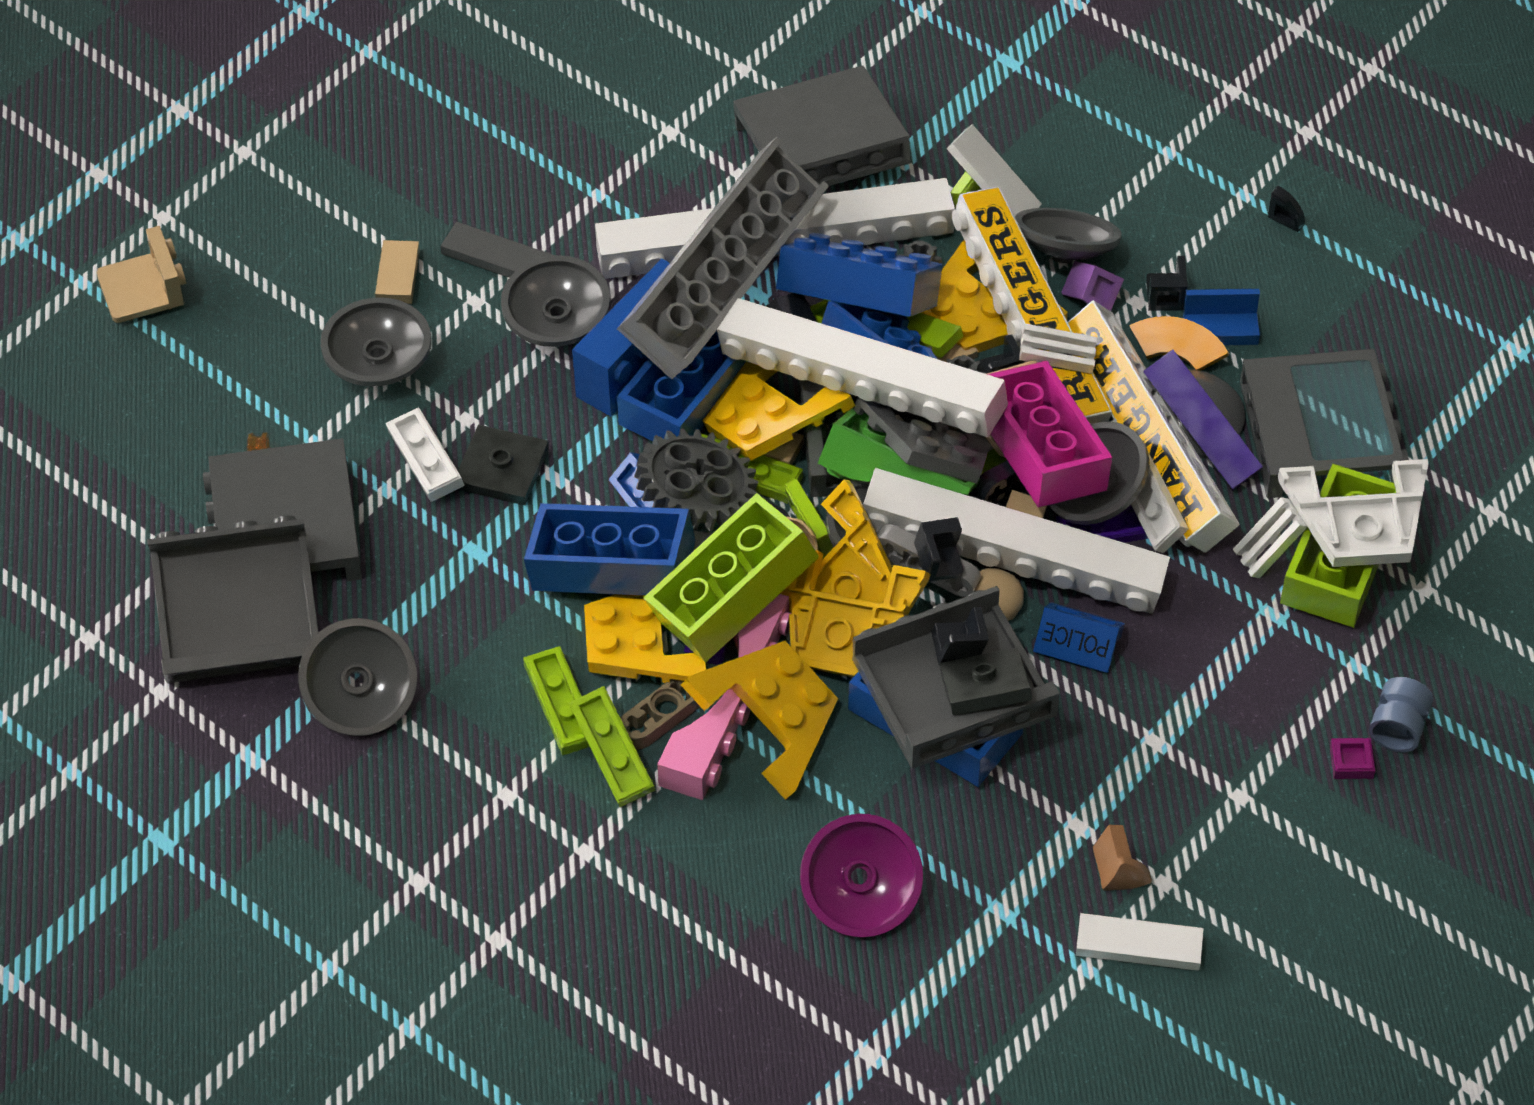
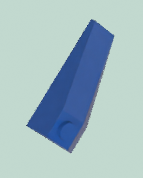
(876, 325)

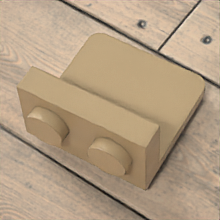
(144, 282)

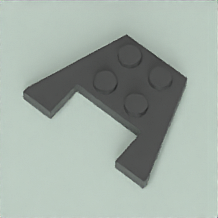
(947, 453)

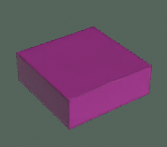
(1352, 758)

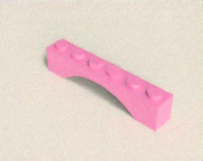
(695, 752)

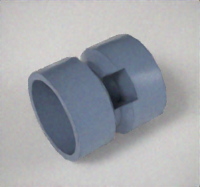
(1401, 714)

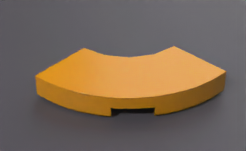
(1188, 340)

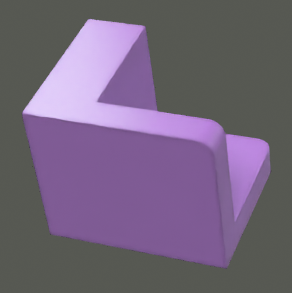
(1092, 283)

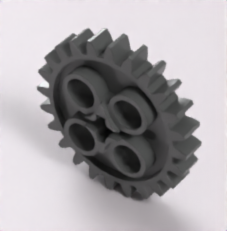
(695, 476)

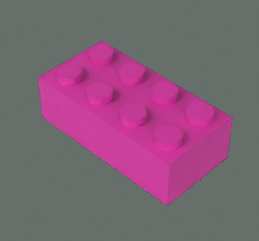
(1049, 437)

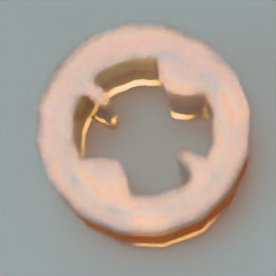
(257, 443)

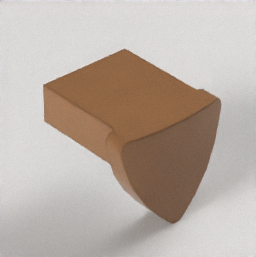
(1115, 862)

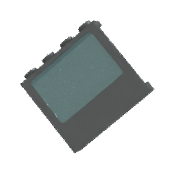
(1320, 414)

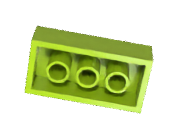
(731, 577)
(1311, 580)

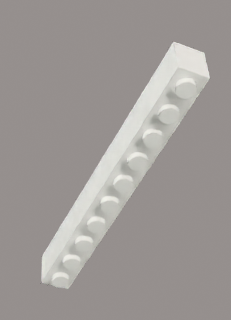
(858, 215)

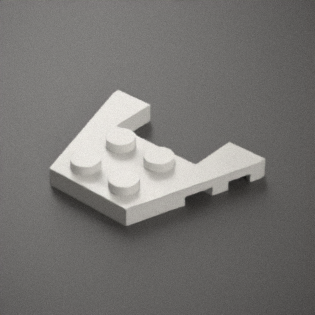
(1360, 526)

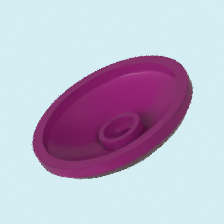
(890, 867)

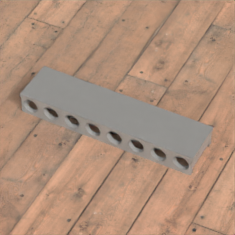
(721, 260)

